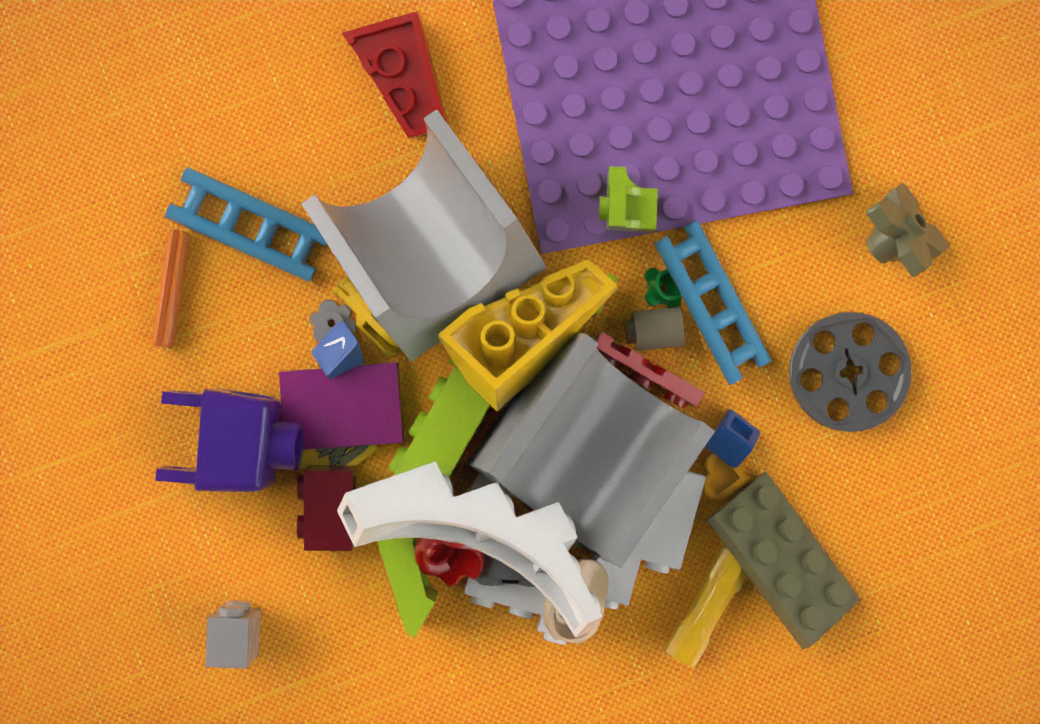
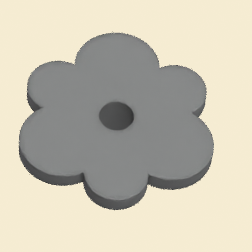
(327, 311)

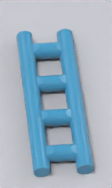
(224, 231)
(734, 309)

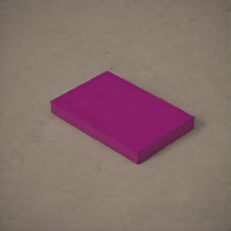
(346, 410)

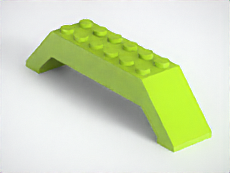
(438, 438)

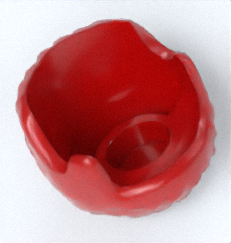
(448, 560)

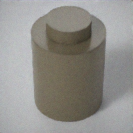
(656, 329)

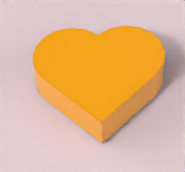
(721, 478)

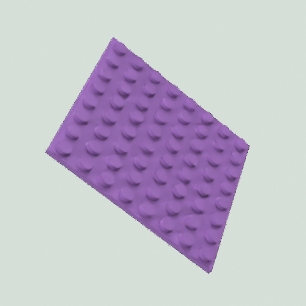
(694, 97)

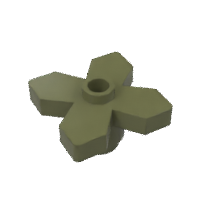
(903, 232)

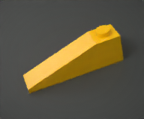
(515, 337)

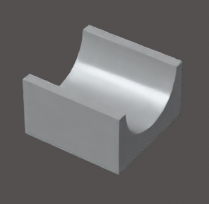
(430, 244)
(594, 447)

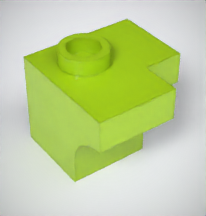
(627, 204)

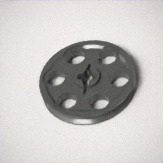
(870, 378)

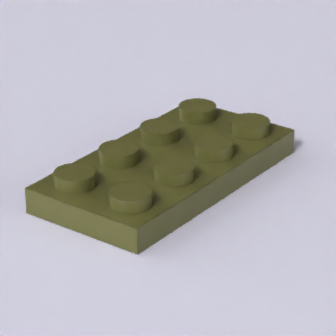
(783, 560)

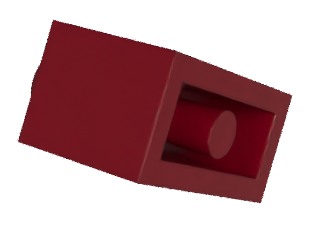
(322, 491)

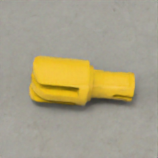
(365, 319)

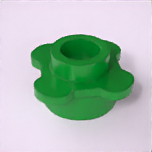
(655, 295)

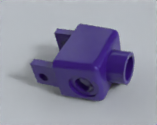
(237, 441)

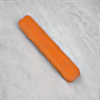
(171, 288)

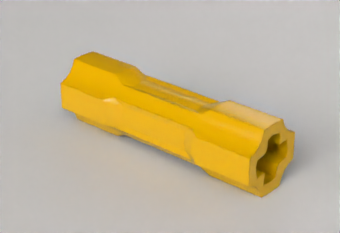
(694, 632)

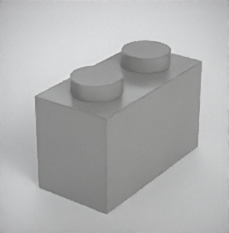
(233, 635)

